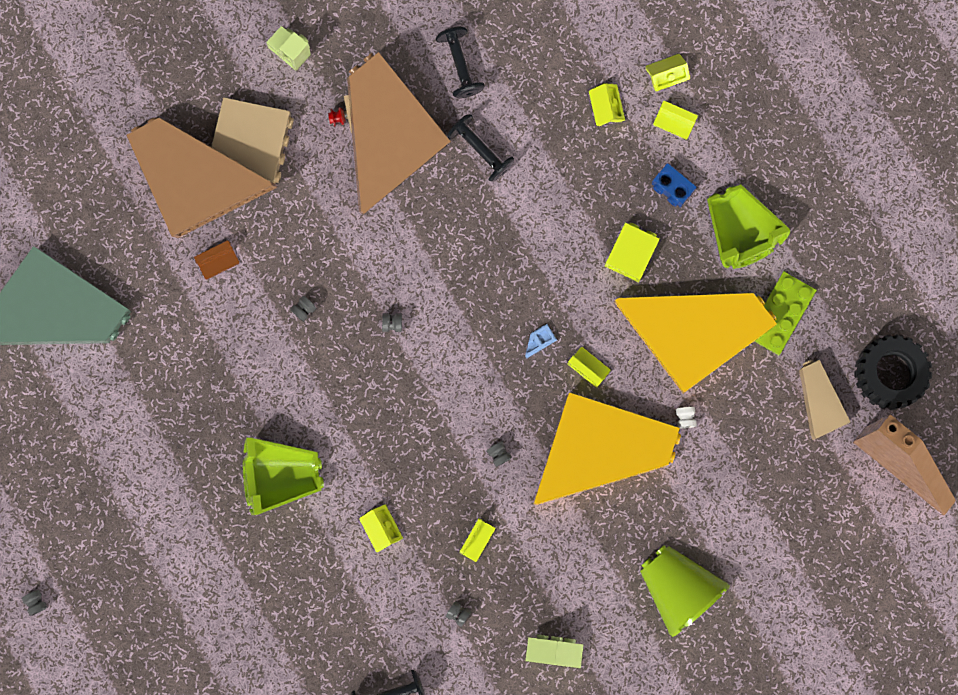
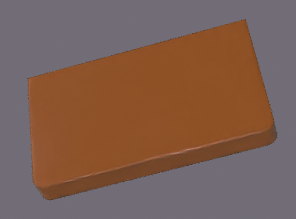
(216, 260)

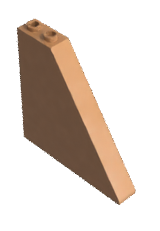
(388, 130)
(190, 177)
(907, 460)

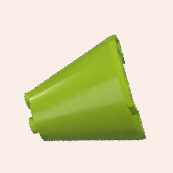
(744, 227)
(278, 474)
(680, 588)

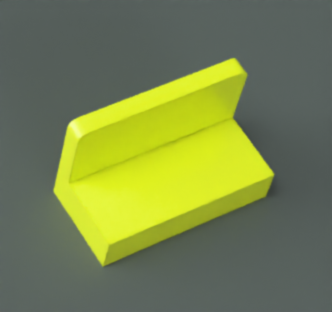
(668, 72)
(606, 104)
(675, 120)
(589, 367)
(381, 528)
(477, 540)

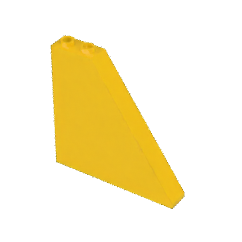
(697, 332)
(602, 446)

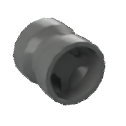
(306, 305)
(396, 322)
(499, 454)
(34, 602)
(454, 611)

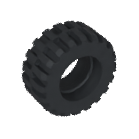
(913, 357)

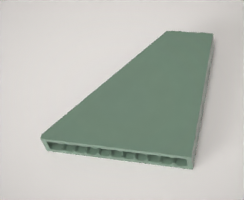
(56, 306)

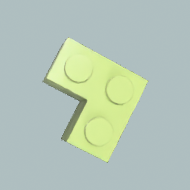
(290, 47)
(554, 651)

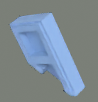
(539, 340)

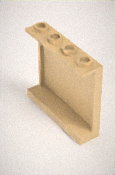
(253, 136)

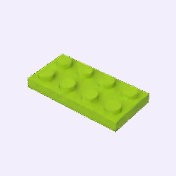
(788, 304)

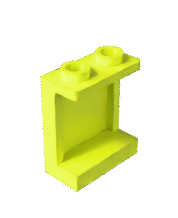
(632, 251)

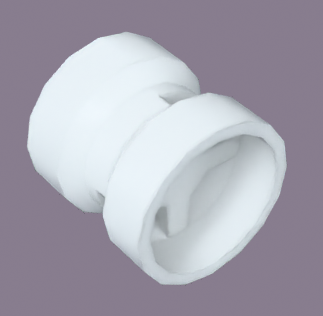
(686, 417)

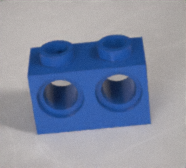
(677, 181)

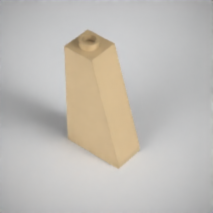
(821, 401)

